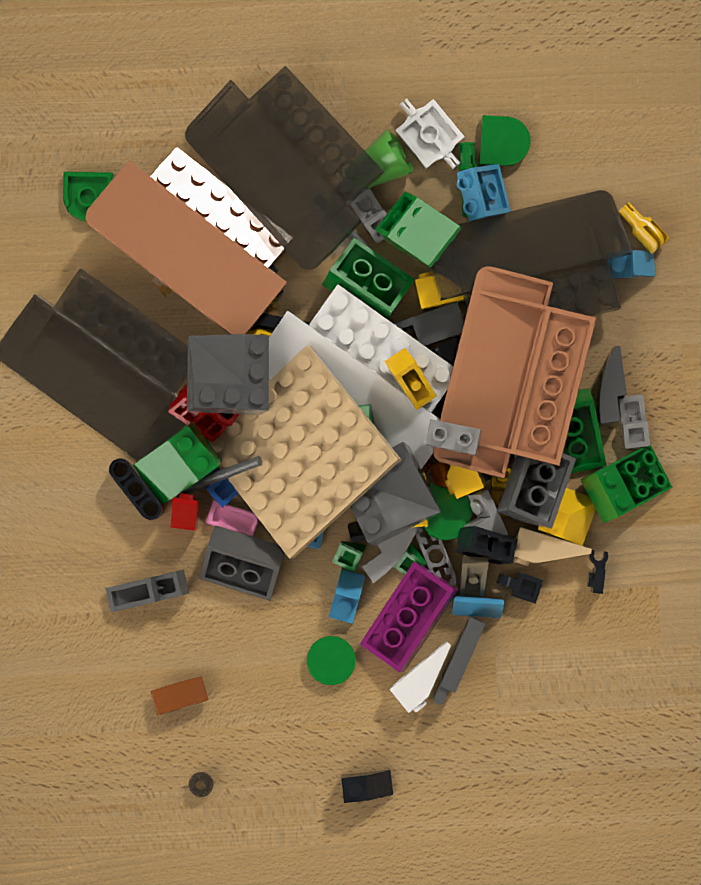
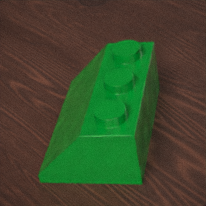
(369, 278)

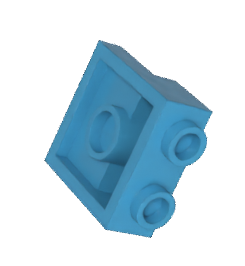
(483, 192)

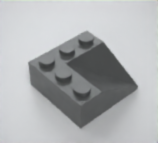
(228, 374)
(396, 500)

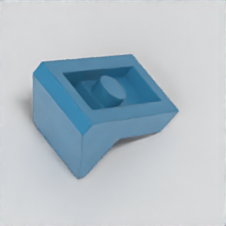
(633, 266)
(347, 596)

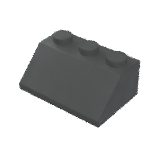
(535, 490)
(242, 563)

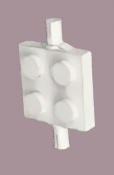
(429, 134)

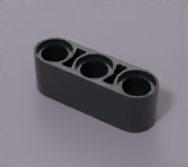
(125, 483)

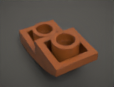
(179, 695)

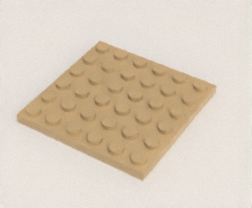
(313, 451)

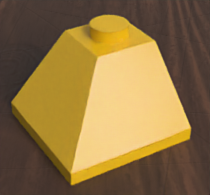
(572, 518)

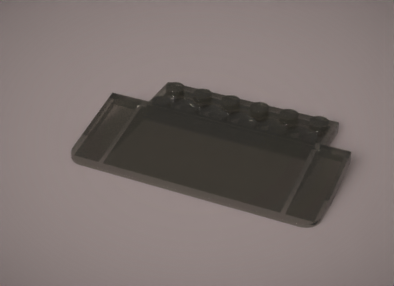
(286, 163)
(550, 241)
(101, 363)

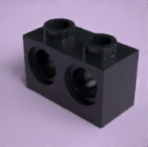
(486, 543)

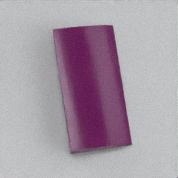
(408, 617)

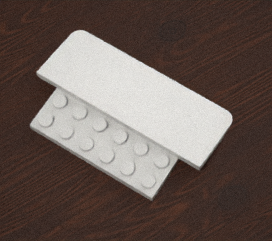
(353, 346)

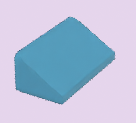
(477, 606)

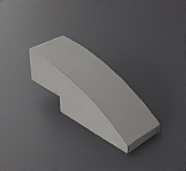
(391, 552)

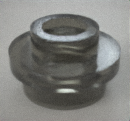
(208, 781)

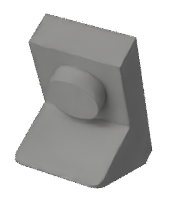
(486, 512)

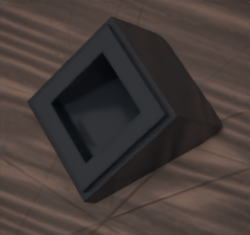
(355, 532)

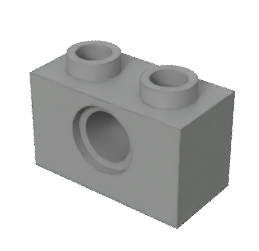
(453, 437)

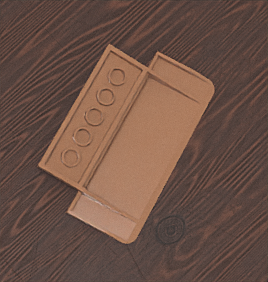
(192, 239)
(515, 372)

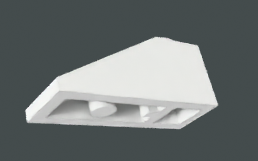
(418, 682)

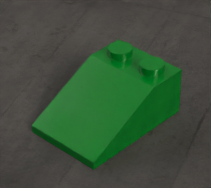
(584, 435)
(177, 463)

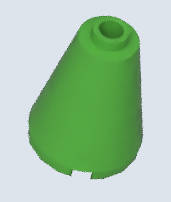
(390, 157)

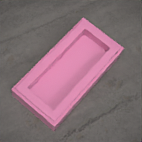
(232, 518)

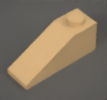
(541, 548)

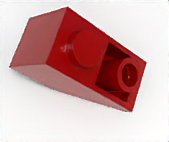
(185, 512)

